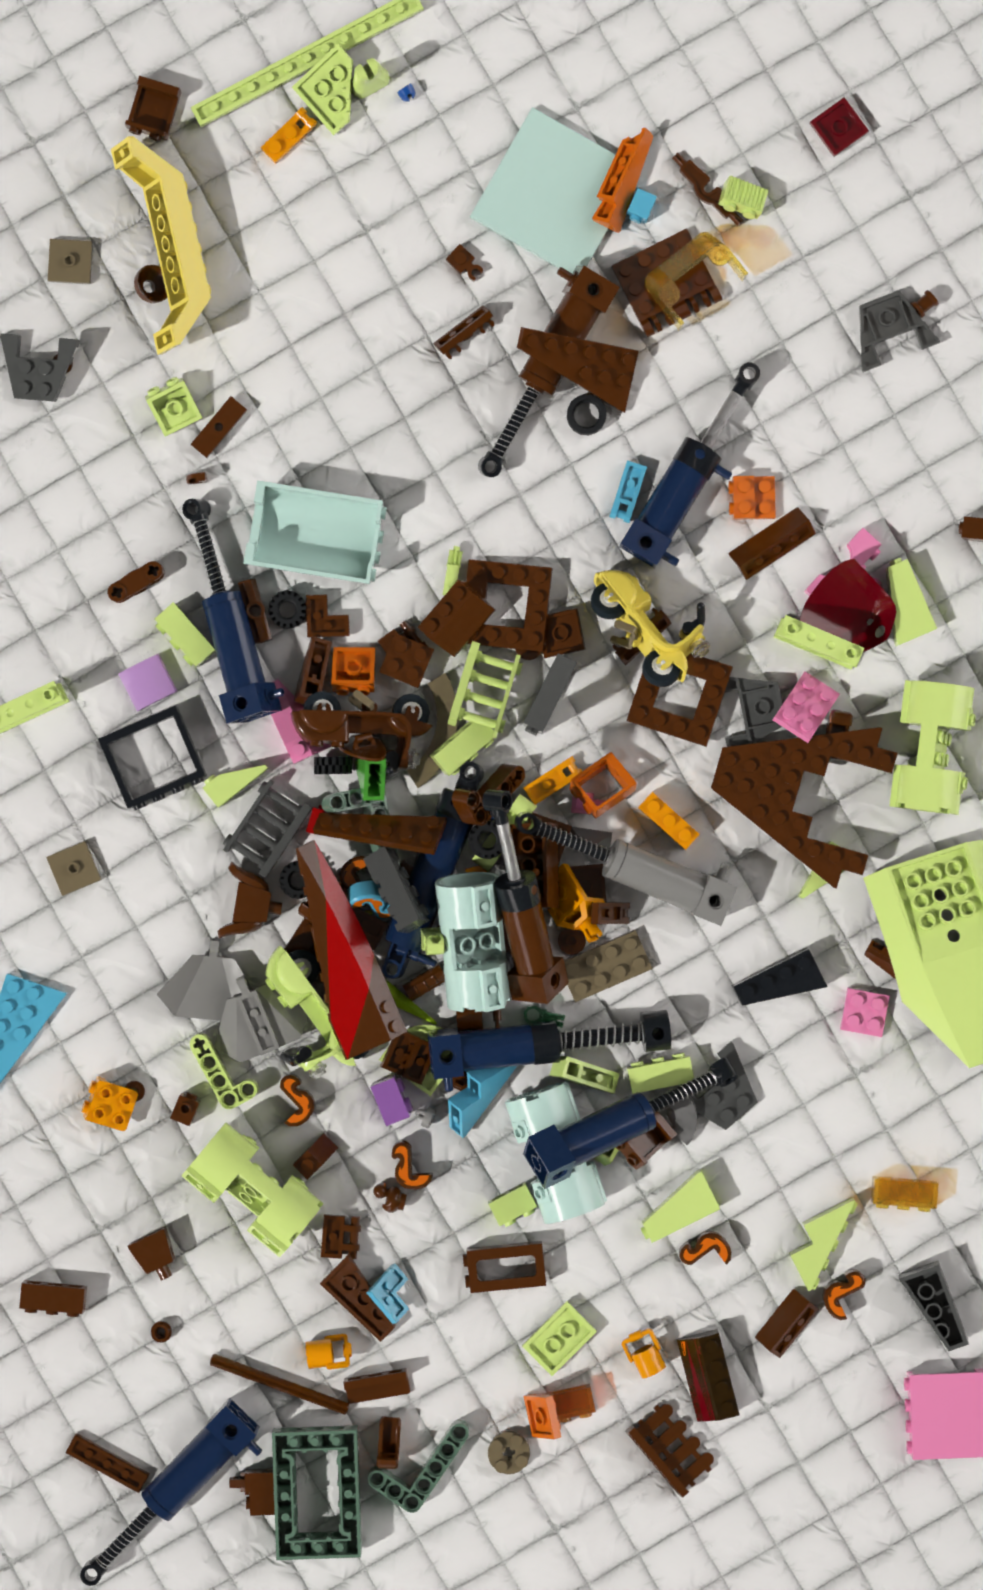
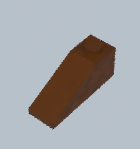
(313, 669)

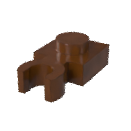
(462, 261)

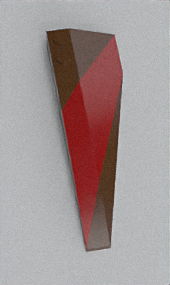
(354, 985)

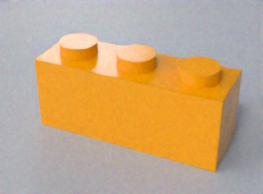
(668, 820)

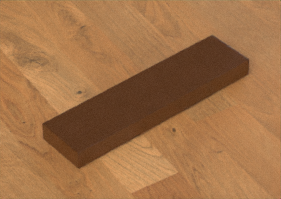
(107, 1463)

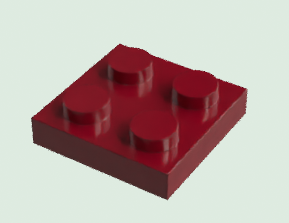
(839, 127)

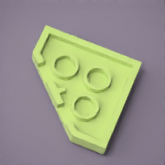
(328, 89)

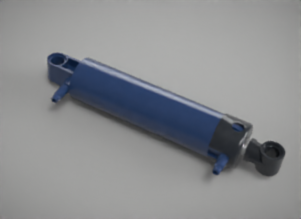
(429, 869)

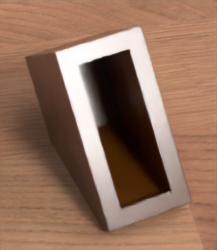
(315, 1156)

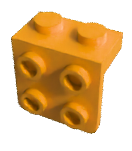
(109, 1104)

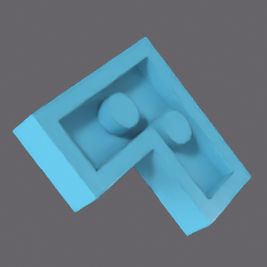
(385, 1293)

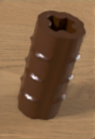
(424, 982)

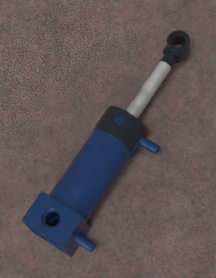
(682, 483)

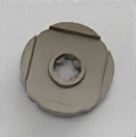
(519, 1458)

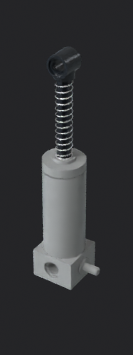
(648, 872)

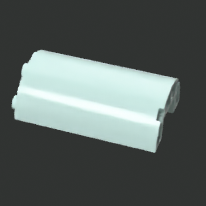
(315, 532)

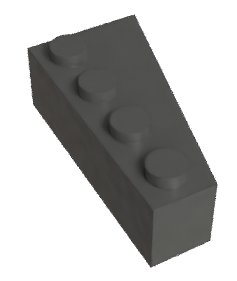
(396, 890)
(932, 1295)

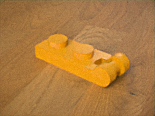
(288, 136)
(551, 781)

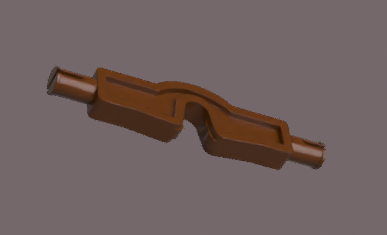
(699, 181)

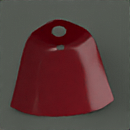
(845, 604)

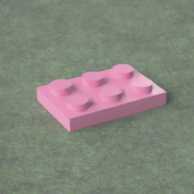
(806, 707)

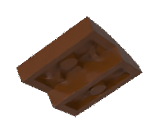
(408, 1057)

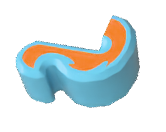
(367, 892)

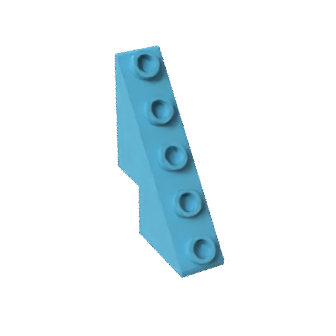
(472, 1101)

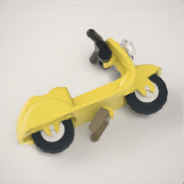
(623, 599)

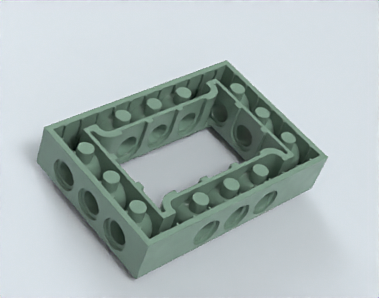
(316, 1545)

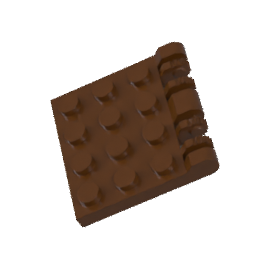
(634, 269)

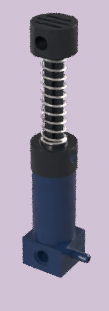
(534, 1044)

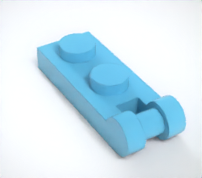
(628, 490)

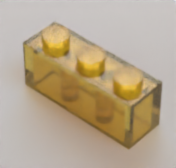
(904, 1193)

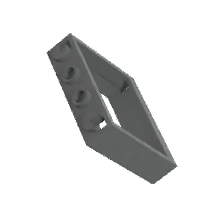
(549, 694)

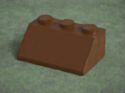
(456, 618)

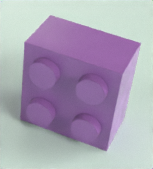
(391, 1099)

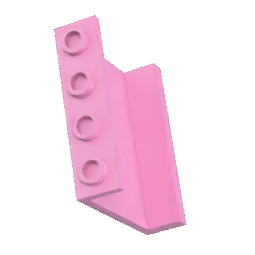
(944, 1415)

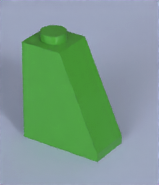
(371, 778)

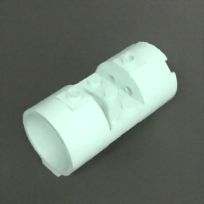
(472, 942)
(538, 1111)

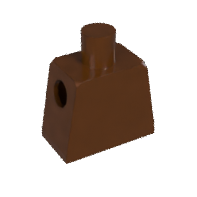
(154, 1252)

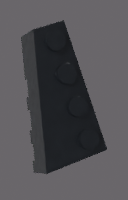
(785, 978)

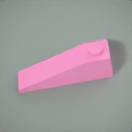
(295, 745)

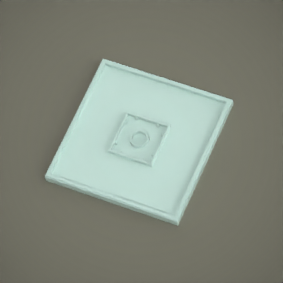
(548, 193)

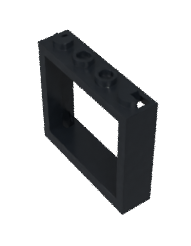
(176, 786)

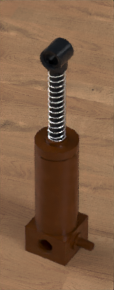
(573, 319)

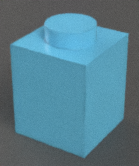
(641, 206)

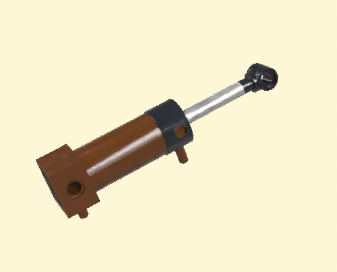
(536, 972)

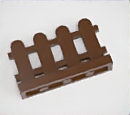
(675, 1458)

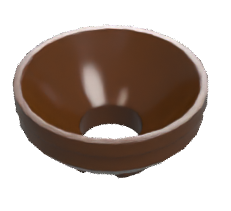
(153, 275)

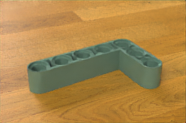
(344, 803)
(426, 1472)

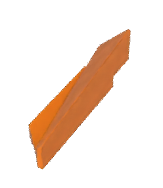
(621, 180)

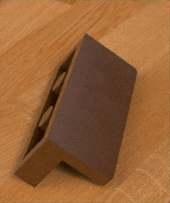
(786, 1323)
(377, 1385)

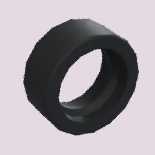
(586, 398)

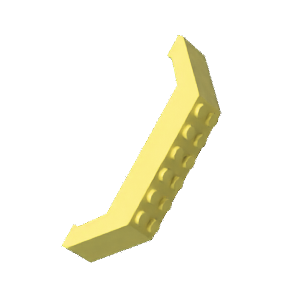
(173, 235)

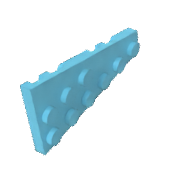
(23, 1012)

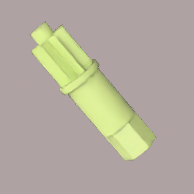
(453, 565)

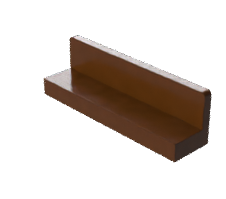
(772, 543)

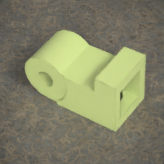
(432, 941)

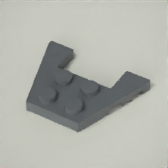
(887, 319)
(37, 377)
(759, 706)
(730, 1102)

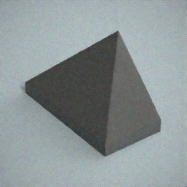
(600, 837)

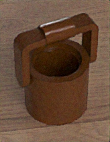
(473, 1020)

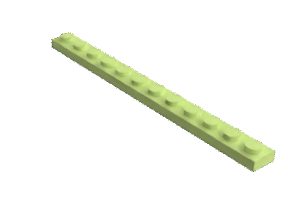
(303, 60)

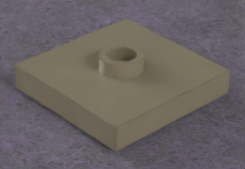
(70, 261)
(74, 868)

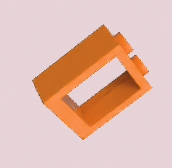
(620, 774)

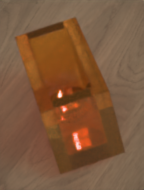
(573, 1402)

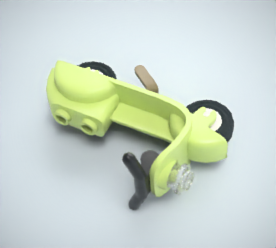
(292, 979)

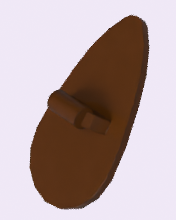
(365, 747)

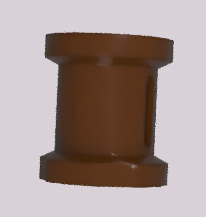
(924, 303)

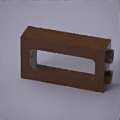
(504, 1251)

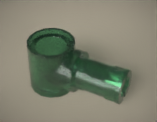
(544, 1015)

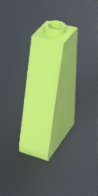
(912, 612)
(683, 1207)

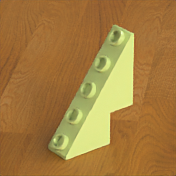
(823, 1233)

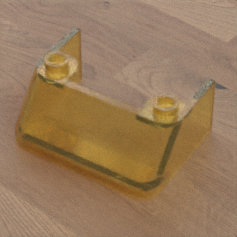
(661, 279)

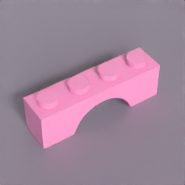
(861, 548)

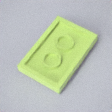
(559, 1338)

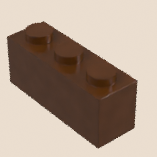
(53, 1298)

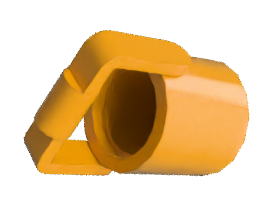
(320, 1352)
(646, 1358)

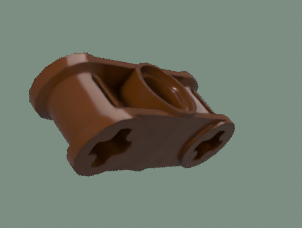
(136, 582)

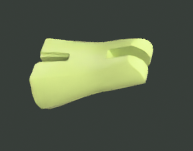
(369, 78)

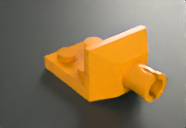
(574, 906)

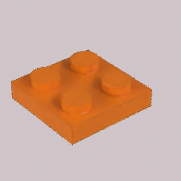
(542, 1416)

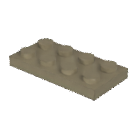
(606, 966)

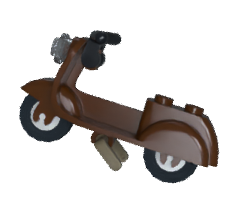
(325, 723)

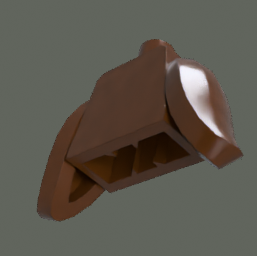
(251, 903)

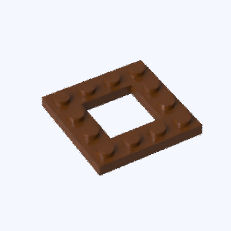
(539, 583)
(696, 730)

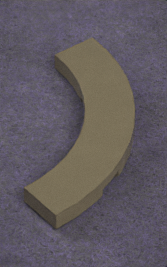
(444, 698)

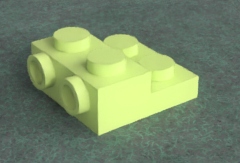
(173, 406)

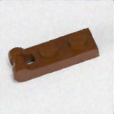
(610, 913)

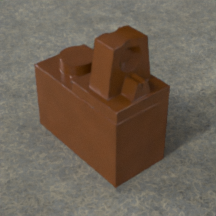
(259, 1487)

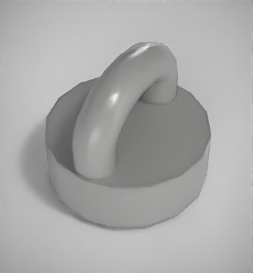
(426, 1116)

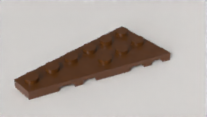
(591, 365)

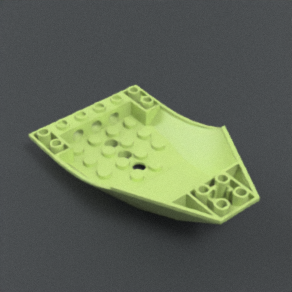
(934, 975)

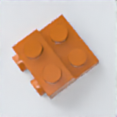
(752, 497)
(353, 670)

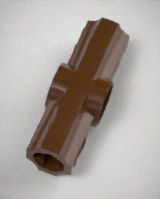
(258, 624)

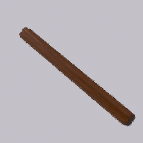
(279, 1384)

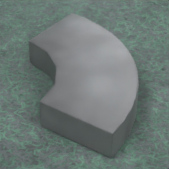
(685, 1119)

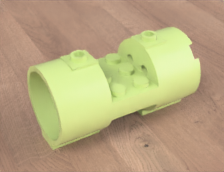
(937, 710)
(279, 1210)

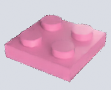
(864, 1012)

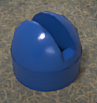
(407, 90)

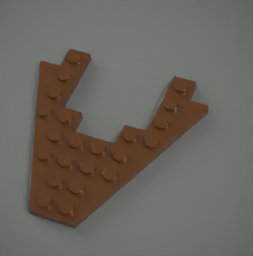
(765, 781)

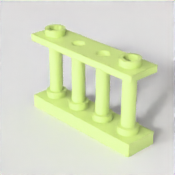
(818, 642)
(470, 675)
(31, 705)

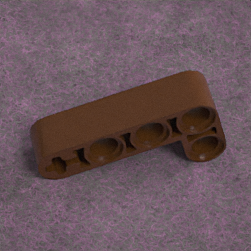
(469, 802)

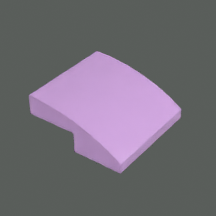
(147, 682)

